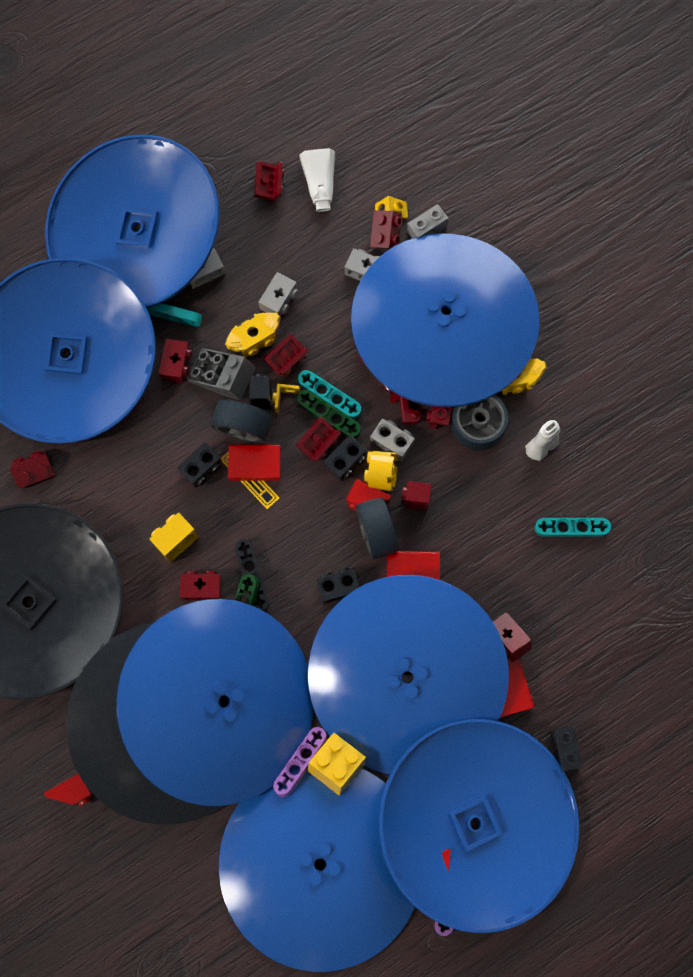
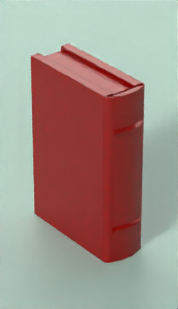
(254, 462)
(414, 563)
(518, 692)

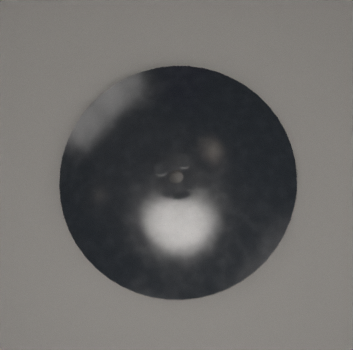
(74, 593)
(99, 748)

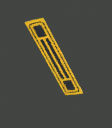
(258, 488)

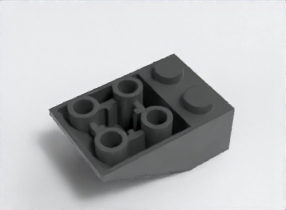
(222, 373)

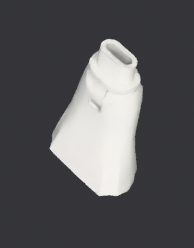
(319, 173)
(546, 440)

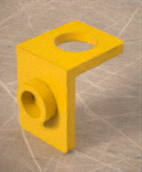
(393, 204)
(282, 388)

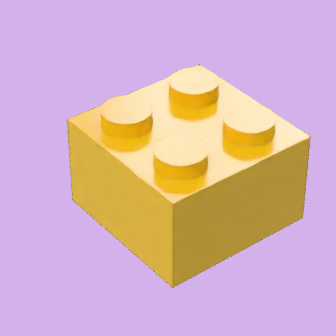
(174, 537)
(336, 764)

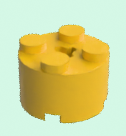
(382, 470)

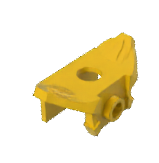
(240, 340)
(528, 378)

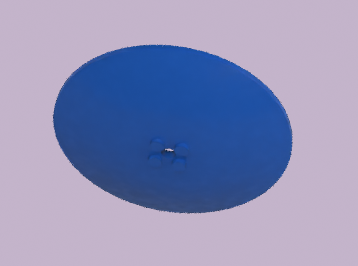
(132, 184)
(110, 341)
(437, 355)
(395, 629)
(173, 711)
(524, 834)
(288, 905)

